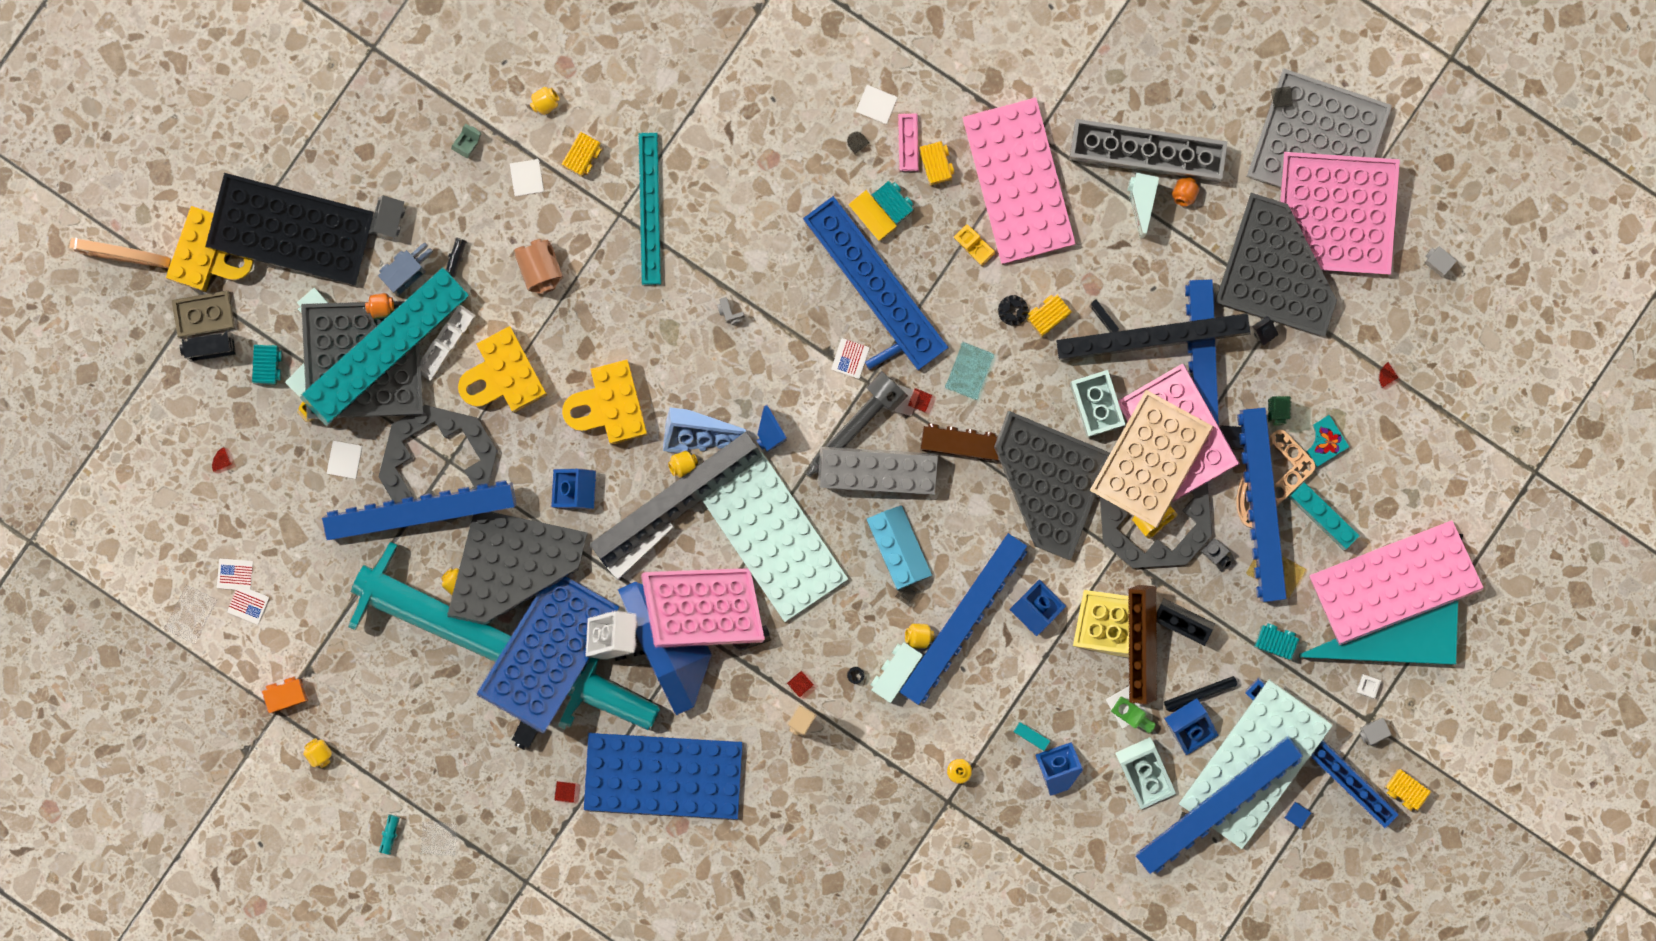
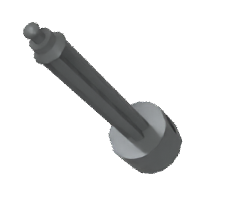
(885, 394)

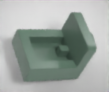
(466, 141)

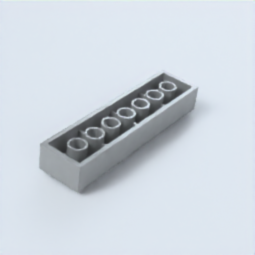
(1148, 150)

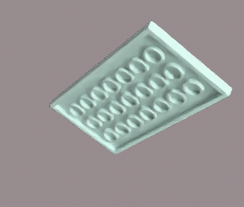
(774, 539)
(1260, 728)

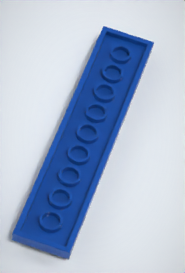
(875, 283)

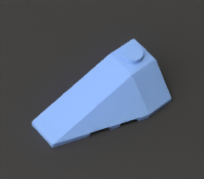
(694, 430)

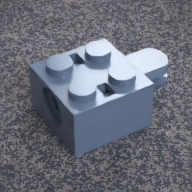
(404, 269)

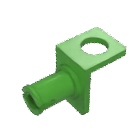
(1134, 715)

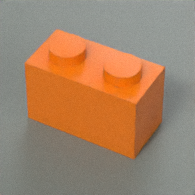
(284, 695)

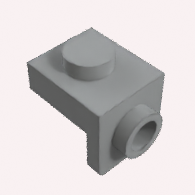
(724, 309)

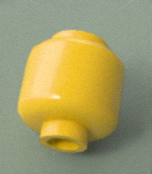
(544, 100)
(682, 463)
(449, 580)
(919, 636)
(317, 753)
(956, 764)

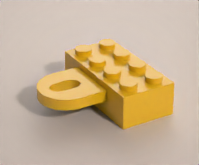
(195, 264)
(505, 374)
(611, 402)

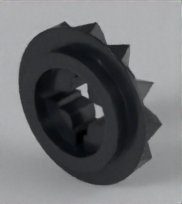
(1009, 318)

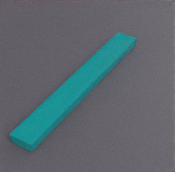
(649, 209)

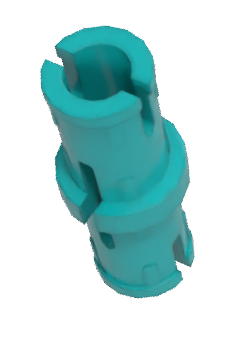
(389, 834)

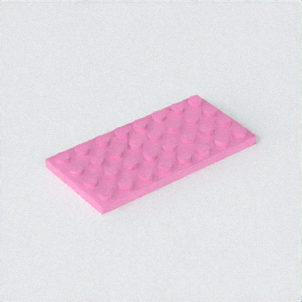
(1018, 180)
(1396, 582)

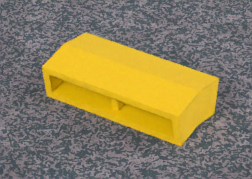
(872, 215)

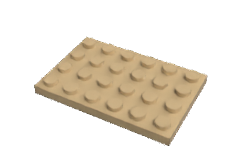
(1151, 458)

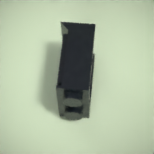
(208, 347)

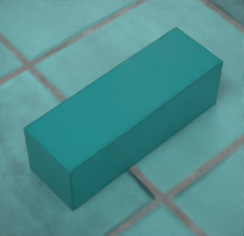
(1031, 736)

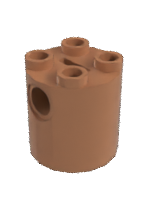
(539, 266)

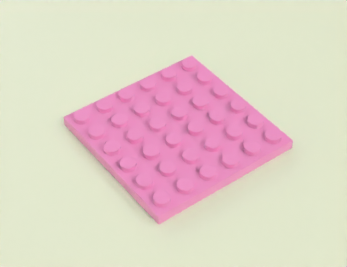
(1344, 208)

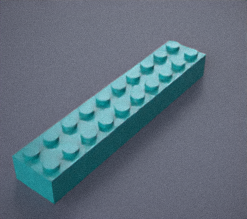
(384, 346)

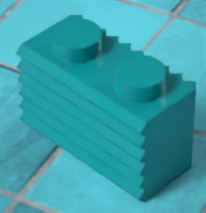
(893, 202)
(266, 364)
(1276, 642)

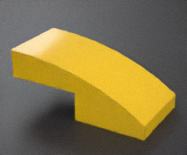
(974, 245)

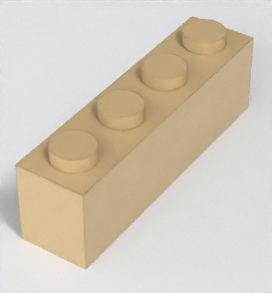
(801, 721)

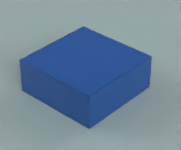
(1297, 815)

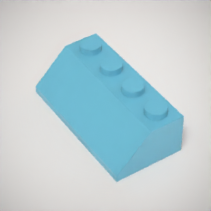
(899, 547)

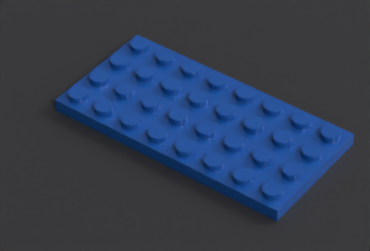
(544, 654)
(663, 776)

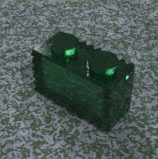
(1279, 410)

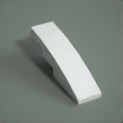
(445, 342)

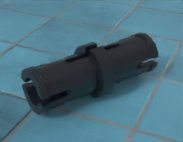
(455, 256)

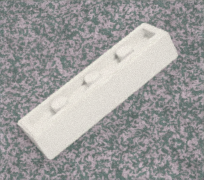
(630, 559)

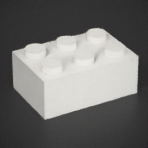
(611, 635)

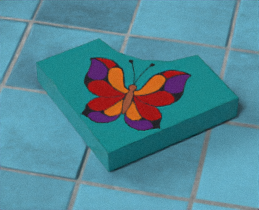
(1327, 441)

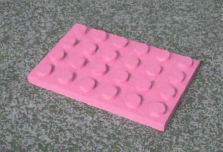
(1180, 390)
(702, 607)

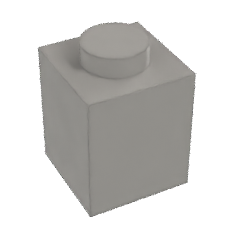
(1439, 261)
(1374, 731)

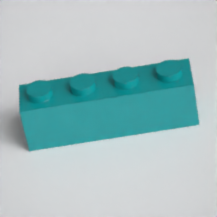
(1323, 516)

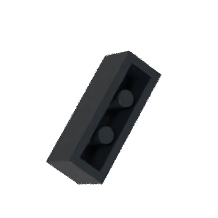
(1184, 622)

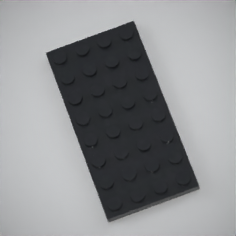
(289, 229)

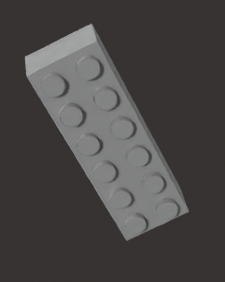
(877, 470)

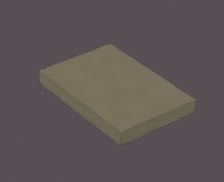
(203, 314)

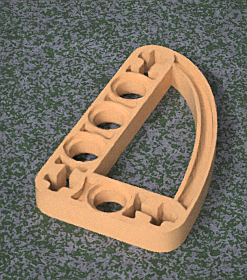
(118, 253)
(1282, 483)

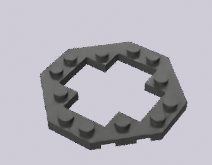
(448, 423)
(1158, 554)

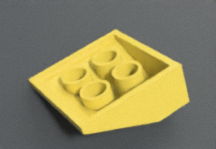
(1103, 623)

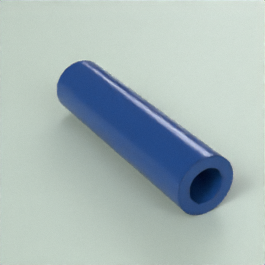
(883, 356)

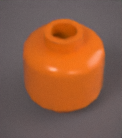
(1185, 191)
(380, 306)

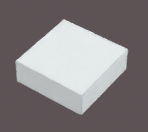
(1368, 686)

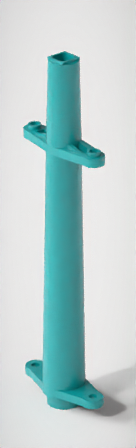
(432, 616)

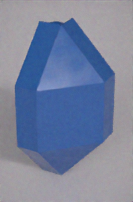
(676, 668)

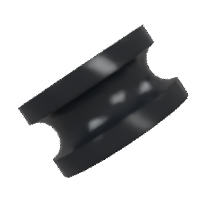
(861, 673)

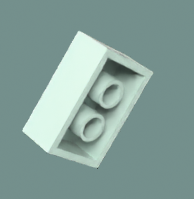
(1097, 403)

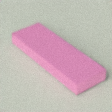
(908, 142)

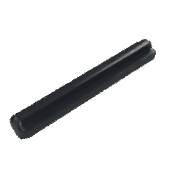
(1200, 693)

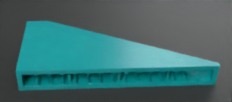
(1419, 639)

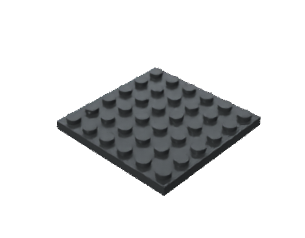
(331, 333)

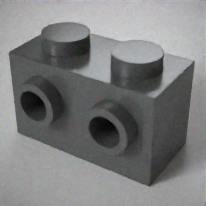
(387, 217)

